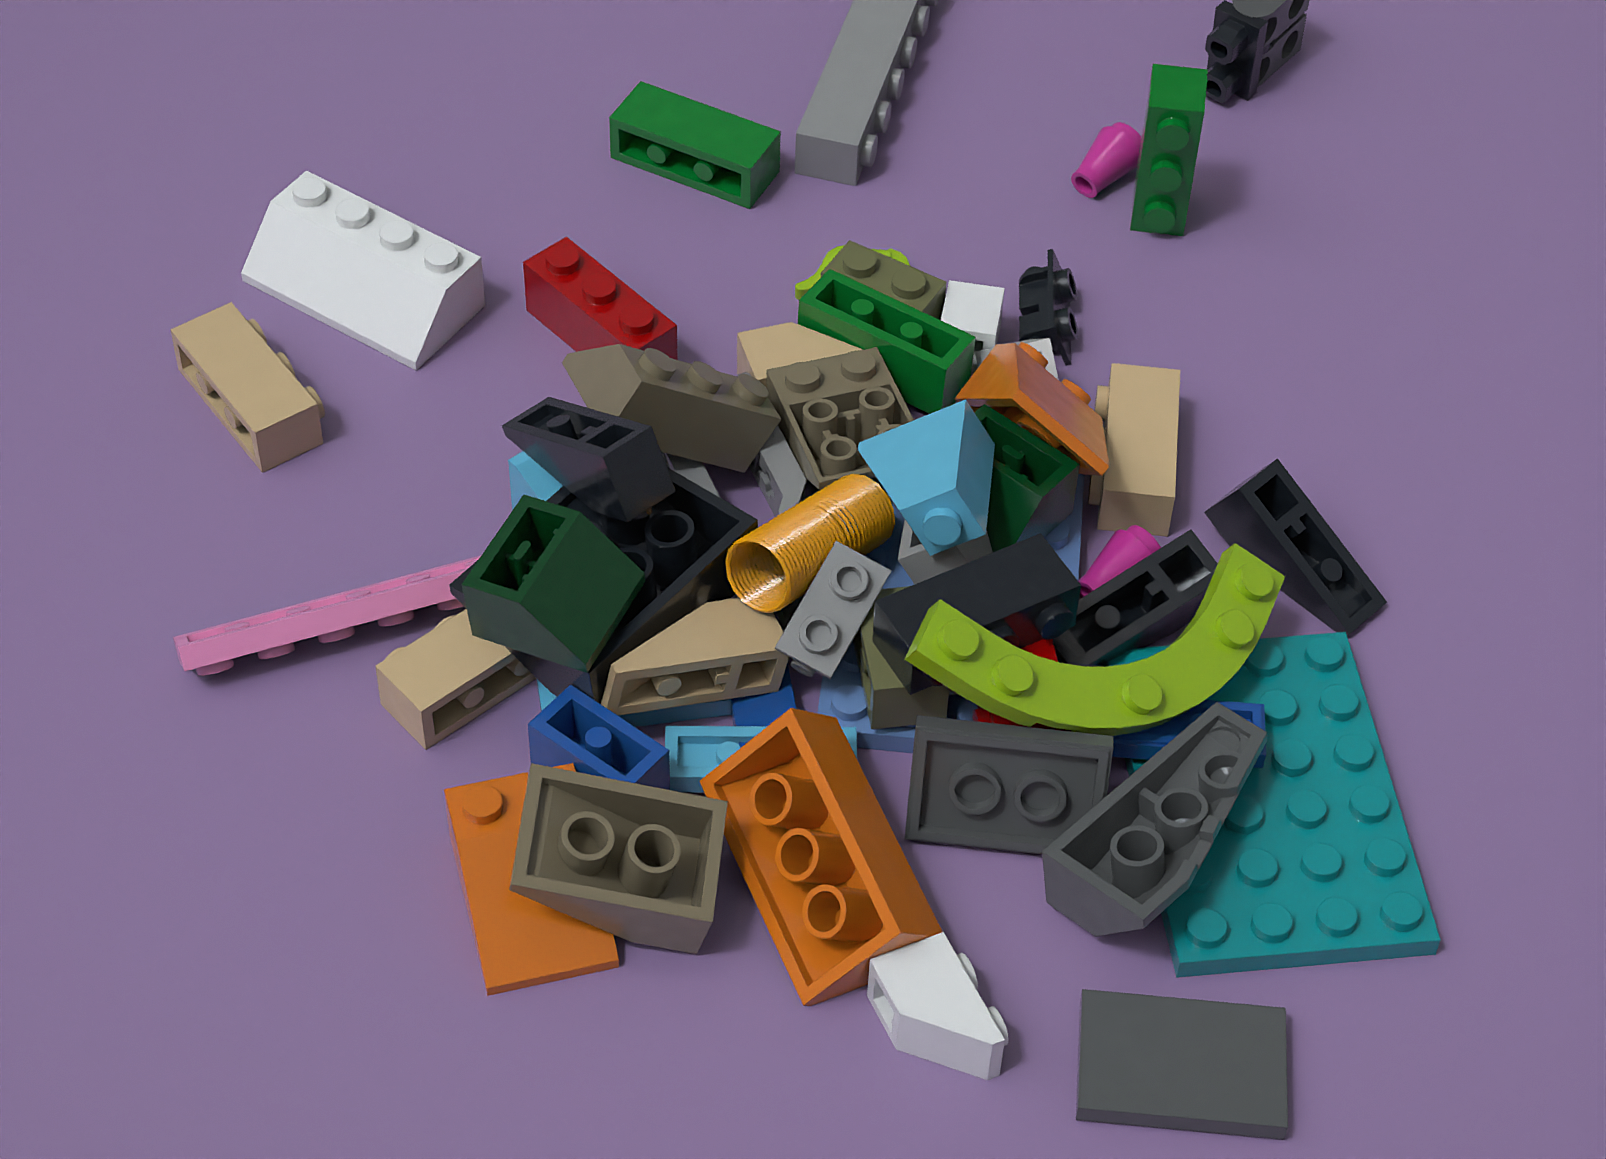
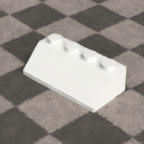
(364, 270)

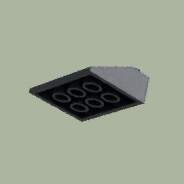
(684, 566)

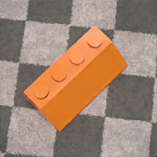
(818, 854)

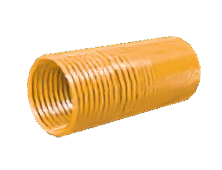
(785, 554)

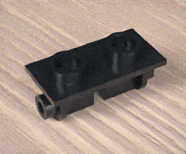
(1045, 306)

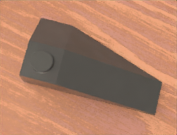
(1153, 829)

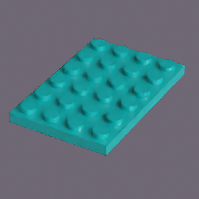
(1316, 840)

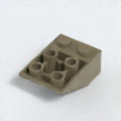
(833, 407)

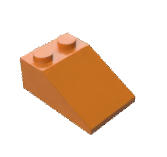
(1057, 412)
(514, 936)

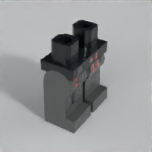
(1251, 44)

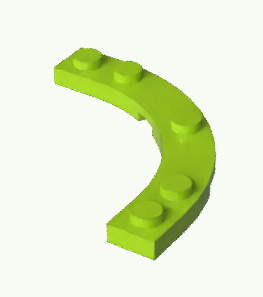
(1111, 697)

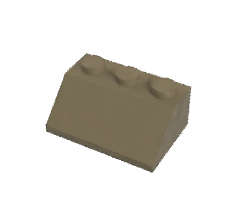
(688, 405)

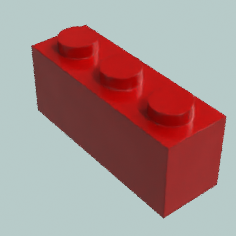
(590, 304)

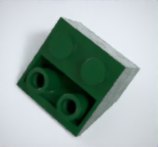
(1029, 482)
(550, 585)

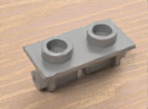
(832, 611)

